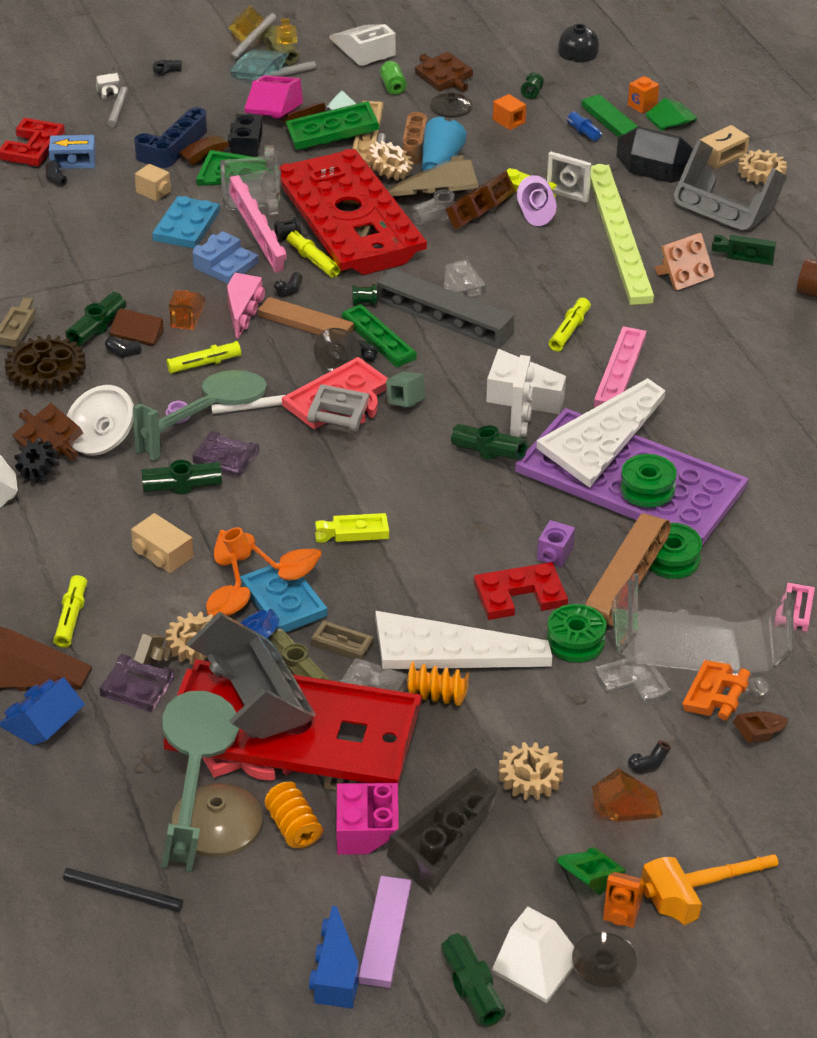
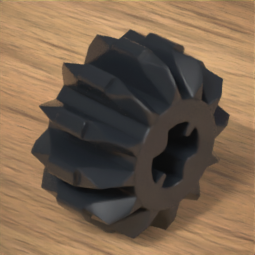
(32, 453)

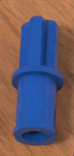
(584, 126)

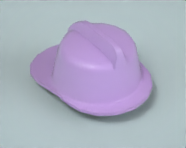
(536, 200)

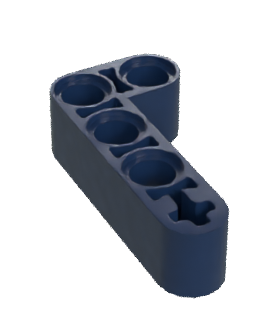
(165, 150)

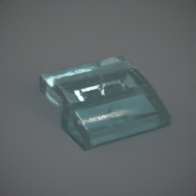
(258, 63)

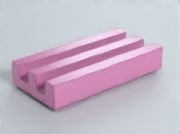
(804, 623)

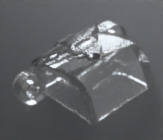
(259, 174)

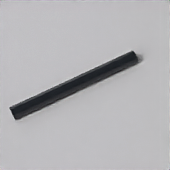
(123, 889)

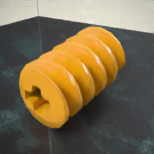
(437, 684)
(293, 815)

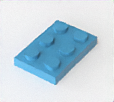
(186, 222)
(290, 599)

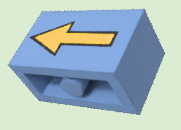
(73, 151)

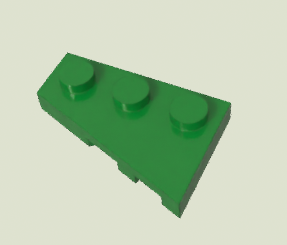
(211, 171)

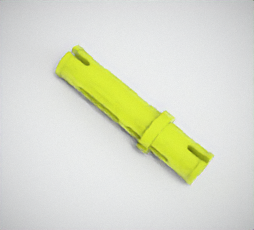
(307, 249)
(573, 318)
(231, 350)
(72, 603)

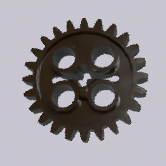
(45, 364)

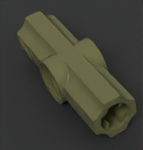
(269, 38)
(295, 656)

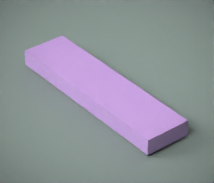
(385, 932)

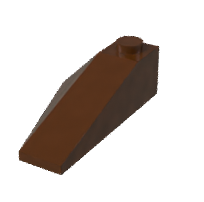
(29, 663)

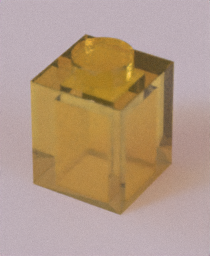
(245, 23)

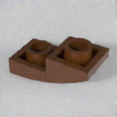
(196, 151)

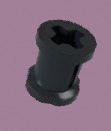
(284, 228)

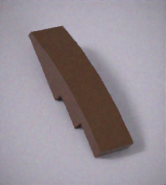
(480, 200)

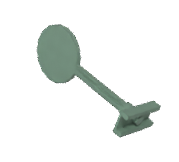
(224, 387)
(200, 728)

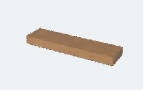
(301, 317)

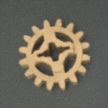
(389, 160)
(759, 165)
(185, 629)
(530, 771)

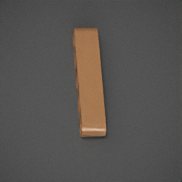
(633, 556)

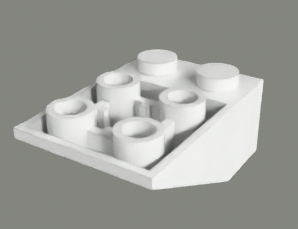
(367, 43)

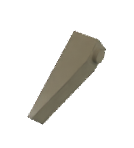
(448, 175)

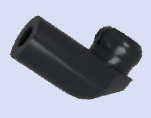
(164, 66)
(53, 173)
(122, 348)
(369, 351)
(650, 762)

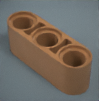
(414, 136)

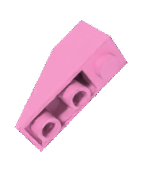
(243, 298)

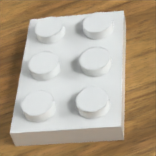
(521, 395)

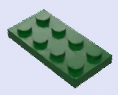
(332, 125)

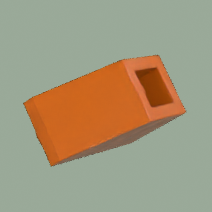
(623, 899)

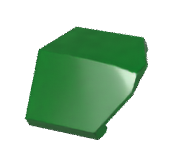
(669, 113)
(591, 868)

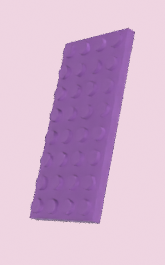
(701, 490)

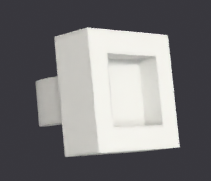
(107, 83)

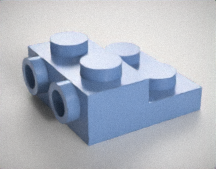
(223, 257)

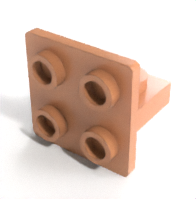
(686, 262)

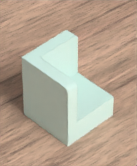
(339, 101)

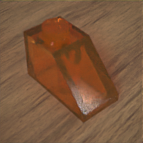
(185, 309)
(625, 798)

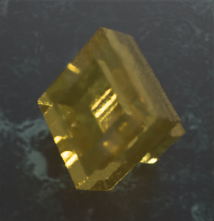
(286, 32)

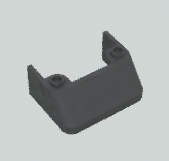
(697, 193)
(258, 674)

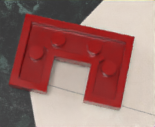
(37, 147)
(498, 587)

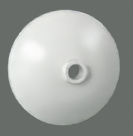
(104, 417)

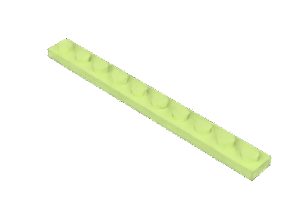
(620, 236)

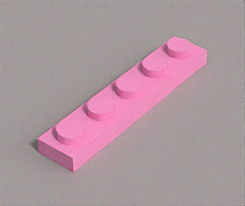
(257, 223)
(620, 364)

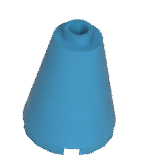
(441, 141)

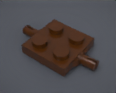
(444, 71)
(50, 426)

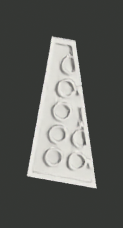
(596, 438)
(453, 646)

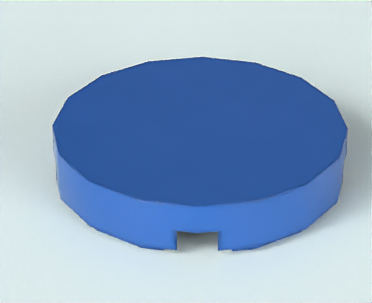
(262, 622)

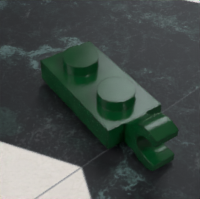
(745, 248)

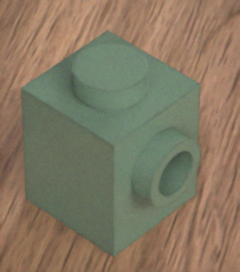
(405, 389)

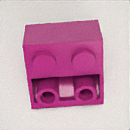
(274, 96)
(365, 816)

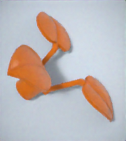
(237, 545)

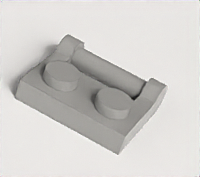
(338, 401)

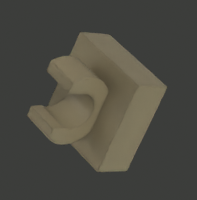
(152, 649)

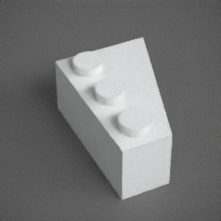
(546, 384)

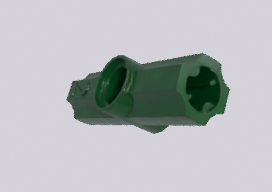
(95, 318)
(489, 442)
(181, 476)
(472, 980)

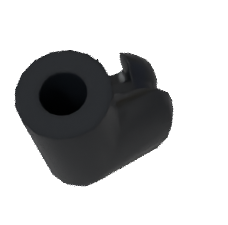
(283, 288)

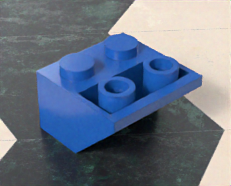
(42, 711)

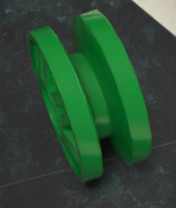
(648, 480)
(679, 554)
(576, 633)

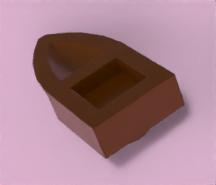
(759, 725)

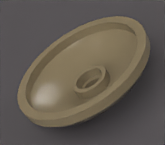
(227, 819)

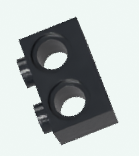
(246, 135)

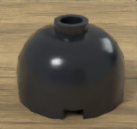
(578, 43)

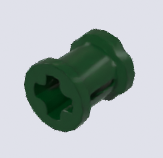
(532, 86)
(364, 295)

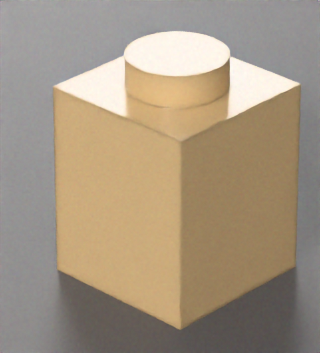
(152, 182)

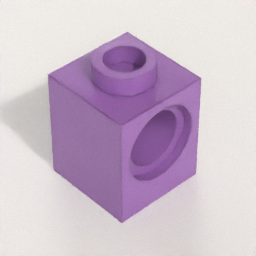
(556, 543)

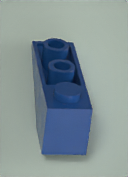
(338, 968)

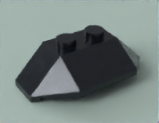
(653, 154)

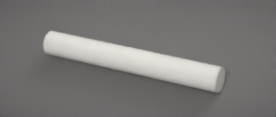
(260, 403)

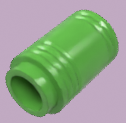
(393, 77)

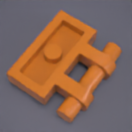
(708, 689)

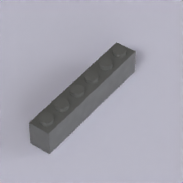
(445, 308)

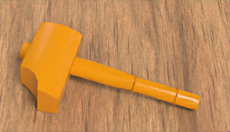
(673, 889)

